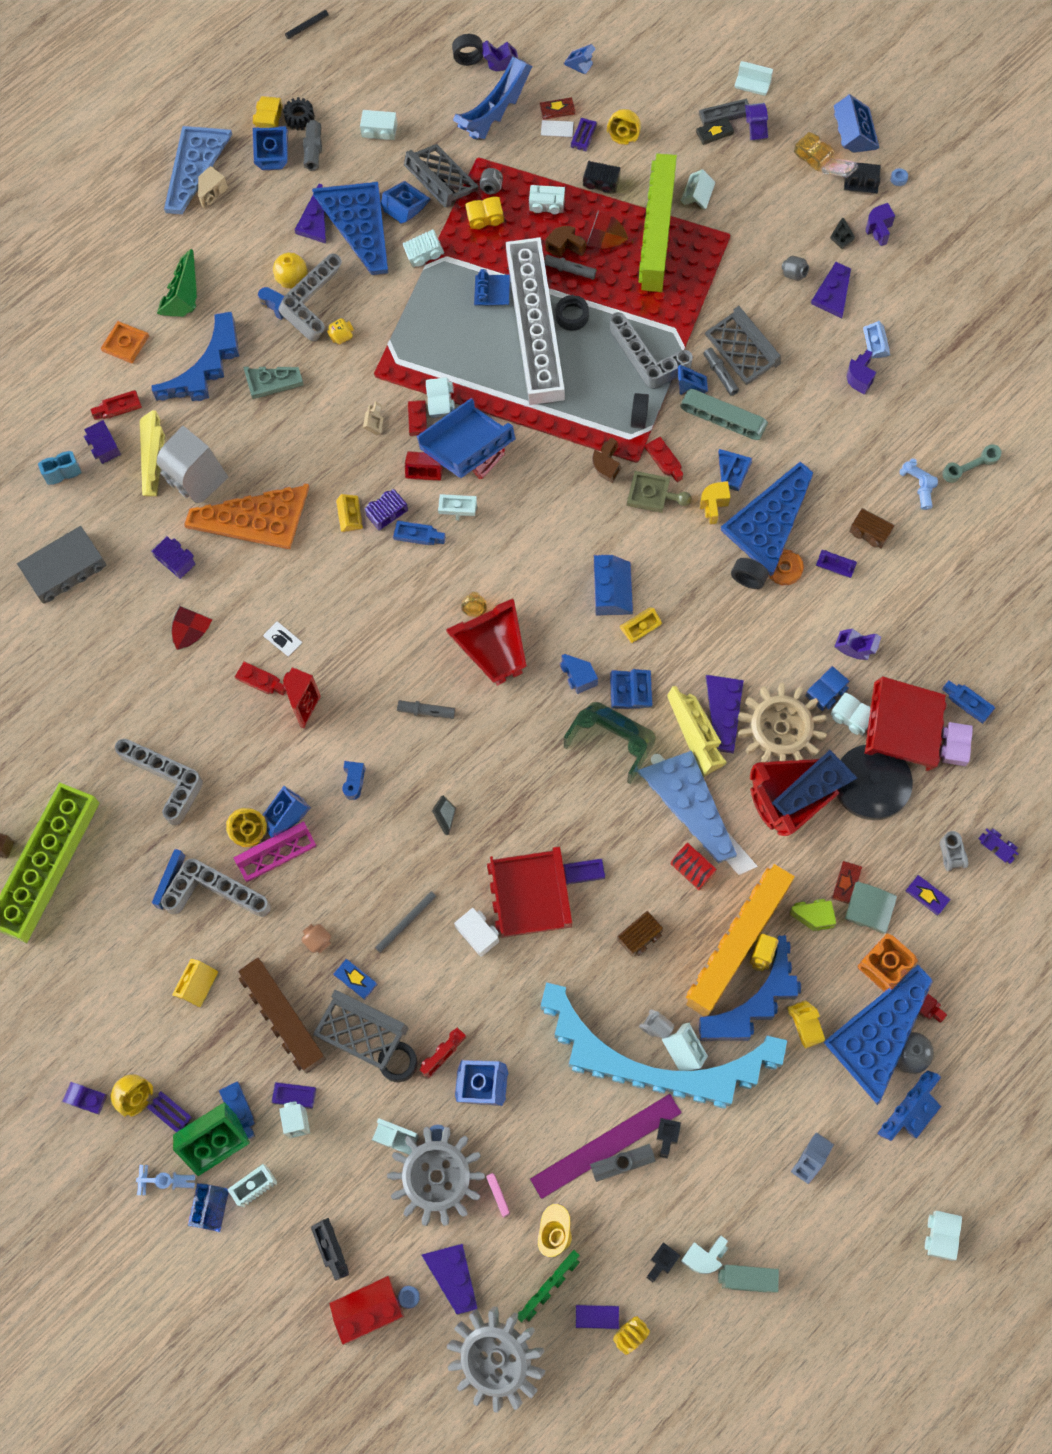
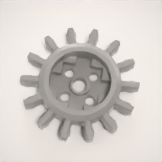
(415, 1178)
(482, 1370)

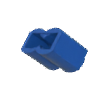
(828, 688)

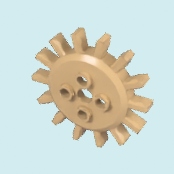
(797, 719)

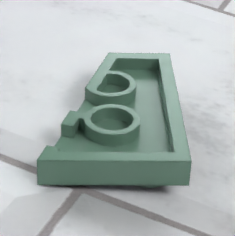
(271, 381)

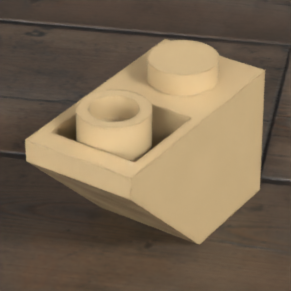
(210, 186)

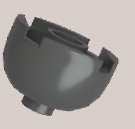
(916, 1054)

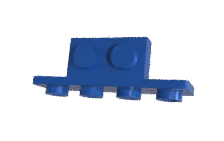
(915, 1110)

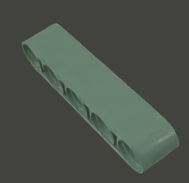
(724, 414)

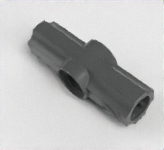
(312, 145)
(608, 1167)

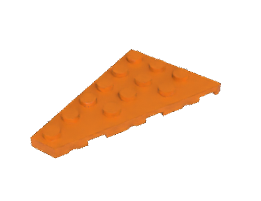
(259, 519)

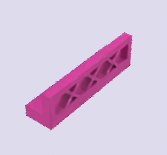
(271, 845)

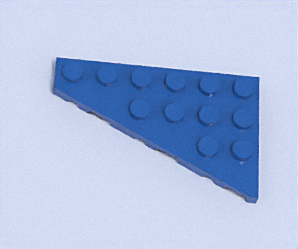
(358, 217)
(767, 521)
(877, 1035)

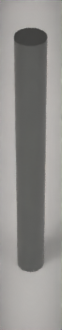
(405, 922)

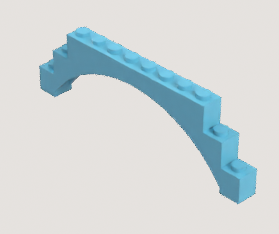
(704, 1085)

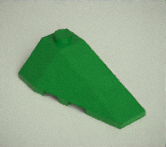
(182, 289)

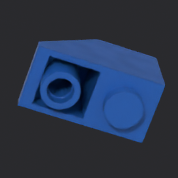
(580, 673)

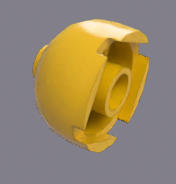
(624, 126)
(289, 269)
(246, 827)
(130, 1094)

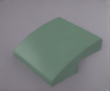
(871, 907)

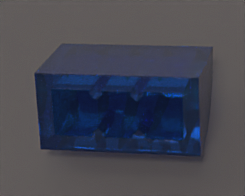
(208, 1207)

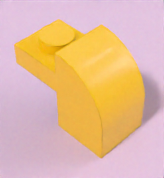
(714, 496)

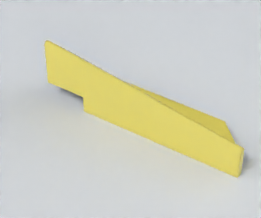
(151, 442)
(697, 731)

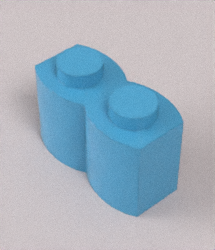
(59, 467)

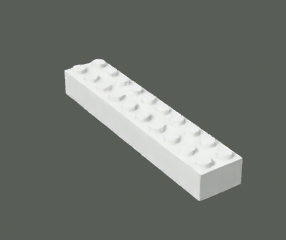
(535, 321)

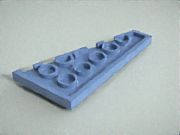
(195, 153)
(688, 797)

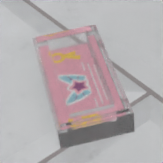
(839, 167)

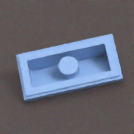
(876, 340)

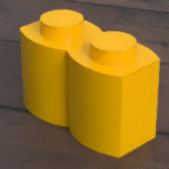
(268, 112)
(484, 213)
(763, 952)

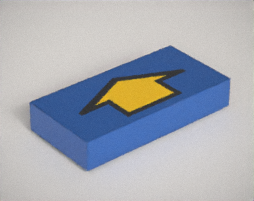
(355, 979)

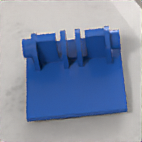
(491, 289)

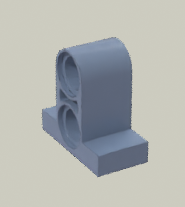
(812, 1158)

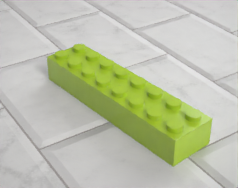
(657, 222)
(44, 860)

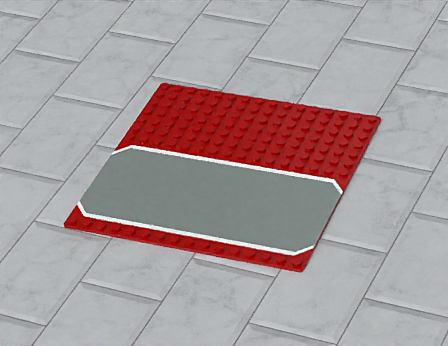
(480, 344)

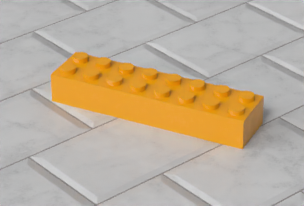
(742, 936)

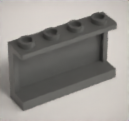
(61, 564)

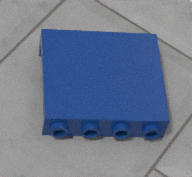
(465, 439)

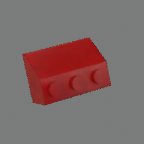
(302, 694)
(366, 1310)

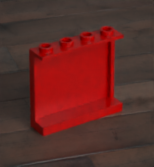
(906, 722)
(530, 893)

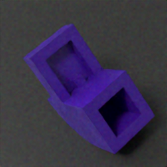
(499, 57)
(757, 118)
(878, 222)
(859, 375)
(856, 645)
(84, 1098)

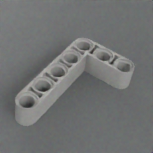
(303, 288)
(630, 341)
(165, 772)
(215, 885)

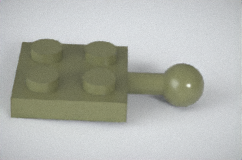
(650, 492)

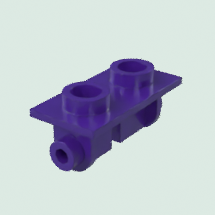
(836, 563)
(1005, 849)

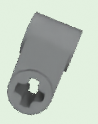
(953, 855)
(657, 1025)

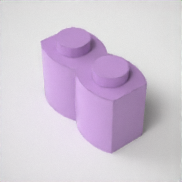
(956, 744)

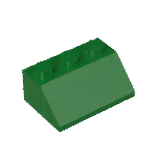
(210, 1139)

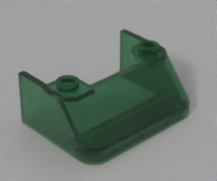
(640, 738)

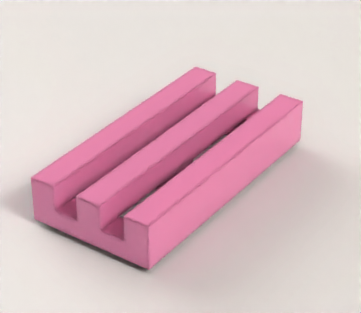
(498, 1195)

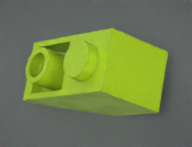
(815, 915)

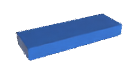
(171, 871)

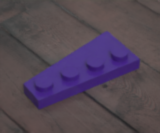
(724, 705)

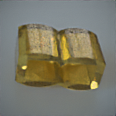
(813, 151)

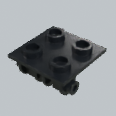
(864, 179)

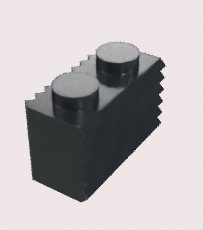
(601, 177)

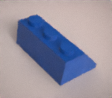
(855, 125)
(612, 585)

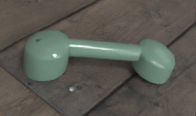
(989, 456)

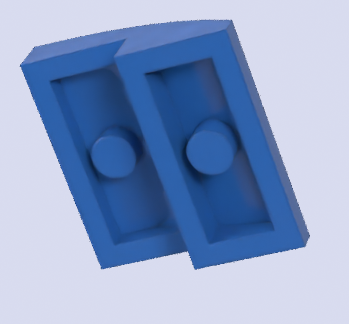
(631, 689)

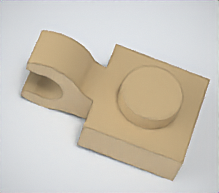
(372, 420)

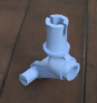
(926, 482)
(163, 1180)

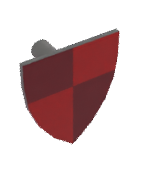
(606, 232)
(188, 627)

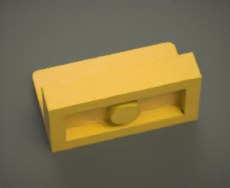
(195, 982)

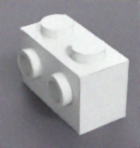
(477, 932)

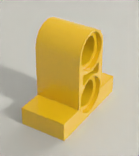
(807, 1023)

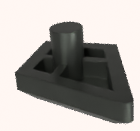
(842, 234)
(444, 813)

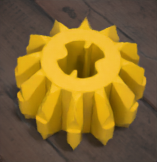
(631, 1335)

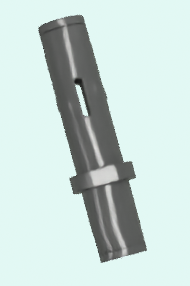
(564, 265)
(717, 365)
(426, 709)

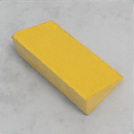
(349, 512)
(641, 624)

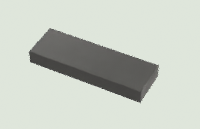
(729, 110)

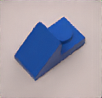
(581, 59)
(691, 380)

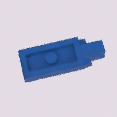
(418, 533)
(968, 701)
(236, 1100)

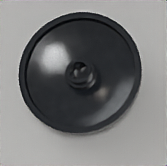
(881, 785)

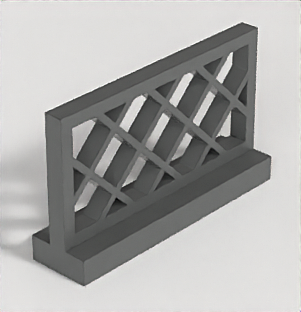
(431, 179)
(757, 339)
(364, 1012)

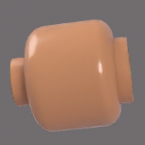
(316, 938)

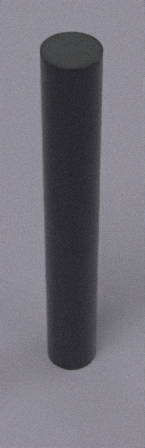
(306, 24)

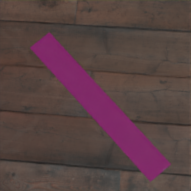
(604, 1146)

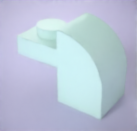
(703, 1262)

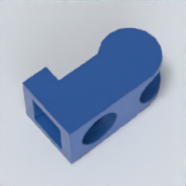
(271, 299)
(353, 785)

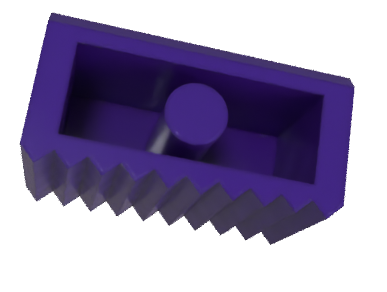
(102, 442)
(386, 509)
(174, 557)

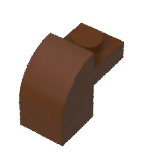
(563, 239)
(603, 462)

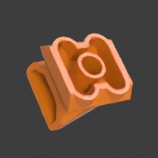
(887, 962)

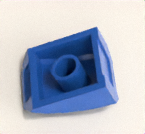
(270, 147)
(403, 202)
(285, 811)
(481, 1082)

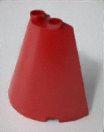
(493, 642)
(770, 781)

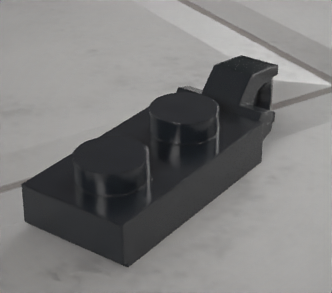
(330, 1249)

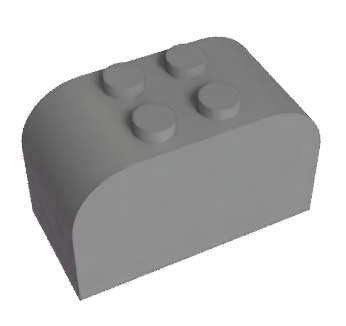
(190, 466)

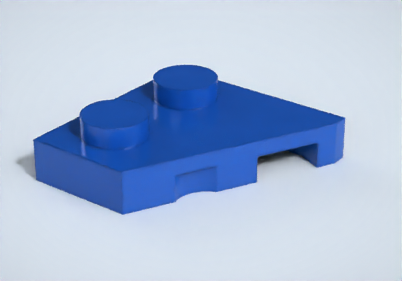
(733, 468)

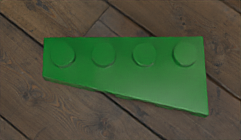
(543, 1294)

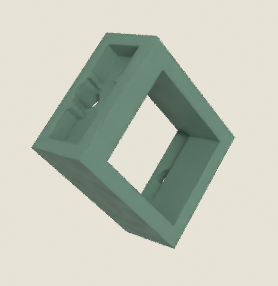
(749, 1278)

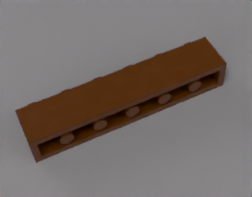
(282, 1015)

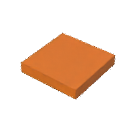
(124, 342)

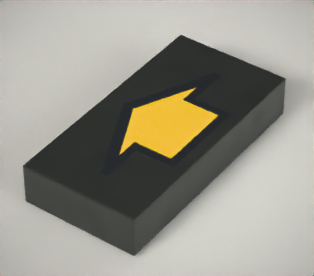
(715, 131)

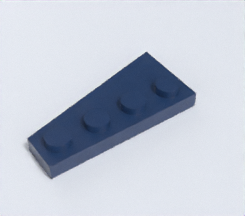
(817, 782)

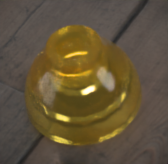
(474, 605)

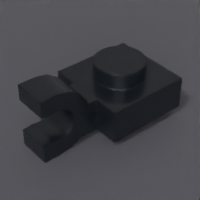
(667, 1133)
(664, 1260)

